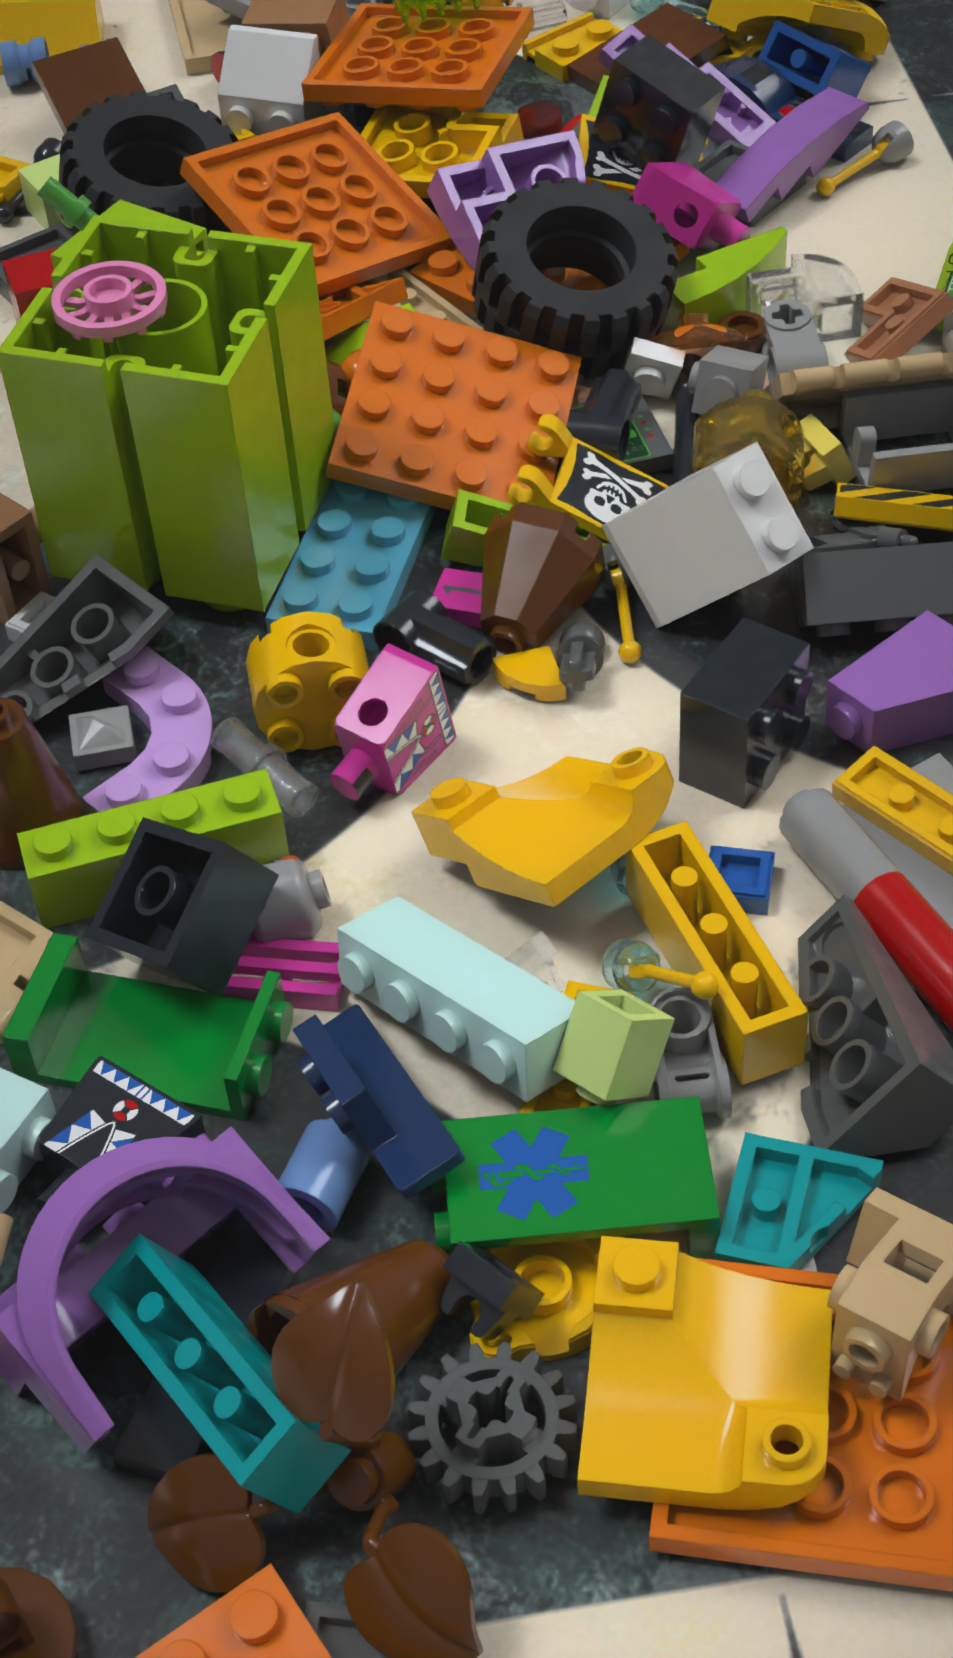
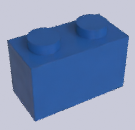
(813, 61)

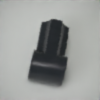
(607, 413)
(425, 630)

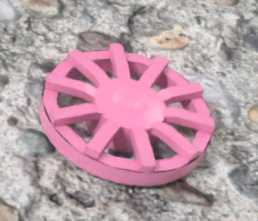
(109, 298)

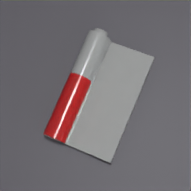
(890, 883)

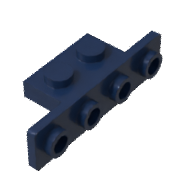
(376, 1098)

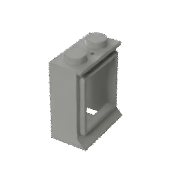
(896, 413)

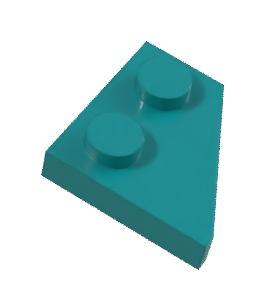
(790, 1201)

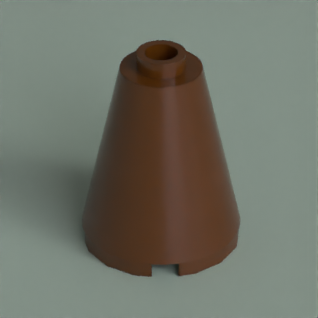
(31, 784)
(402, 1281)

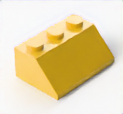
(61, 22)

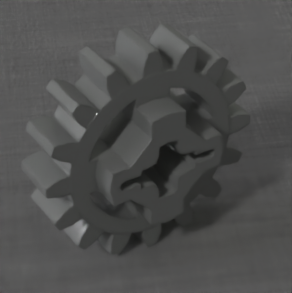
(489, 1454)

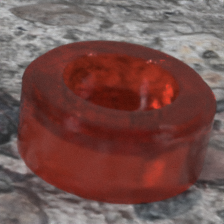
(540, 119)

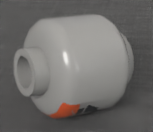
(294, 902)

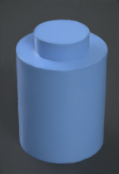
(325, 1171)

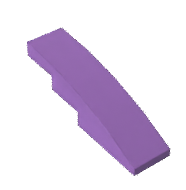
(737, 114)
(792, 148)

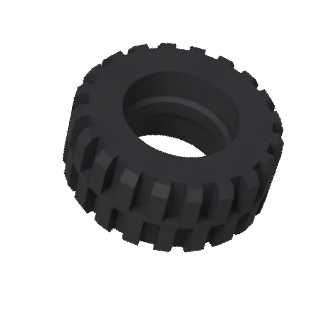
(141, 140)
(585, 231)

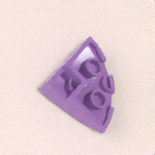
(472, 190)

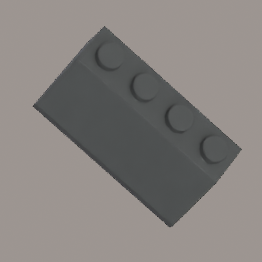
(872, 586)

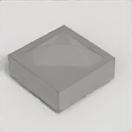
(102, 738)

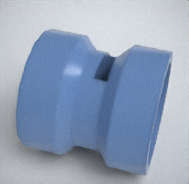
(18, 59)

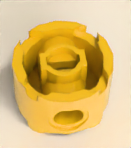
(304, 678)

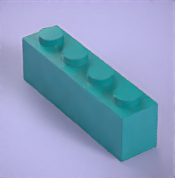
(215, 1373)

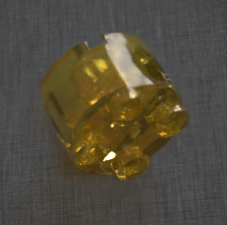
(749, 420)

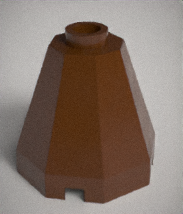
(535, 575)

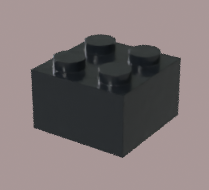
(656, 106)
(744, 712)
(182, 905)

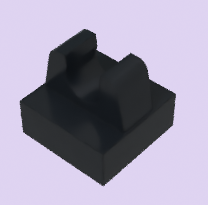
(494, 1284)

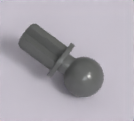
(580, 654)

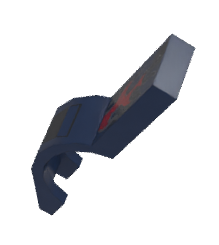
(777, 98)

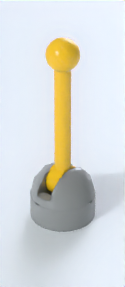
(889, 144)

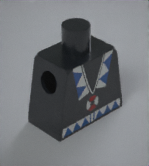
(106, 1113)

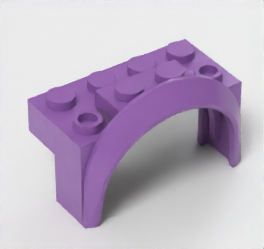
(51, 1302)

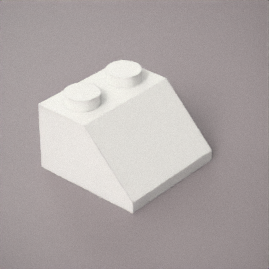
(264, 79)

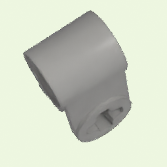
(791, 339)
(692, 1060)

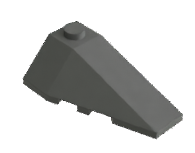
(80, 638)
(871, 1045)

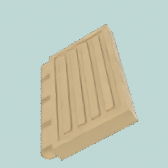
(200, 32)
(826, 384)

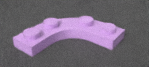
(179, 727)

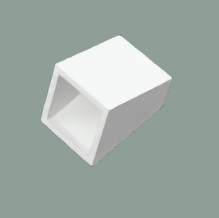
(708, 535)

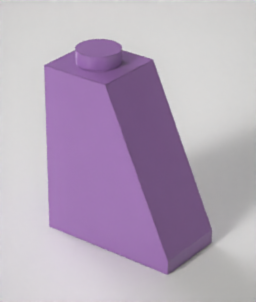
(897, 689)

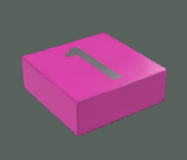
(461, 595)

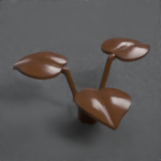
(337, 1371)

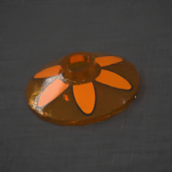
(697, 332)

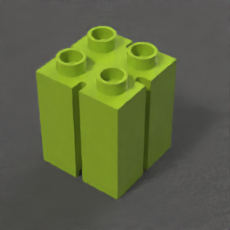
(184, 442)

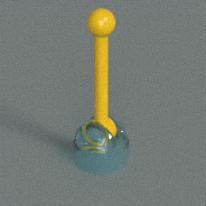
(647, 971)

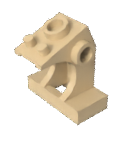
(891, 1303)

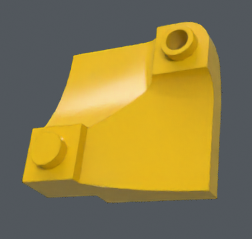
(846, 19)
(435, 138)
(549, 829)
(701, 1382)

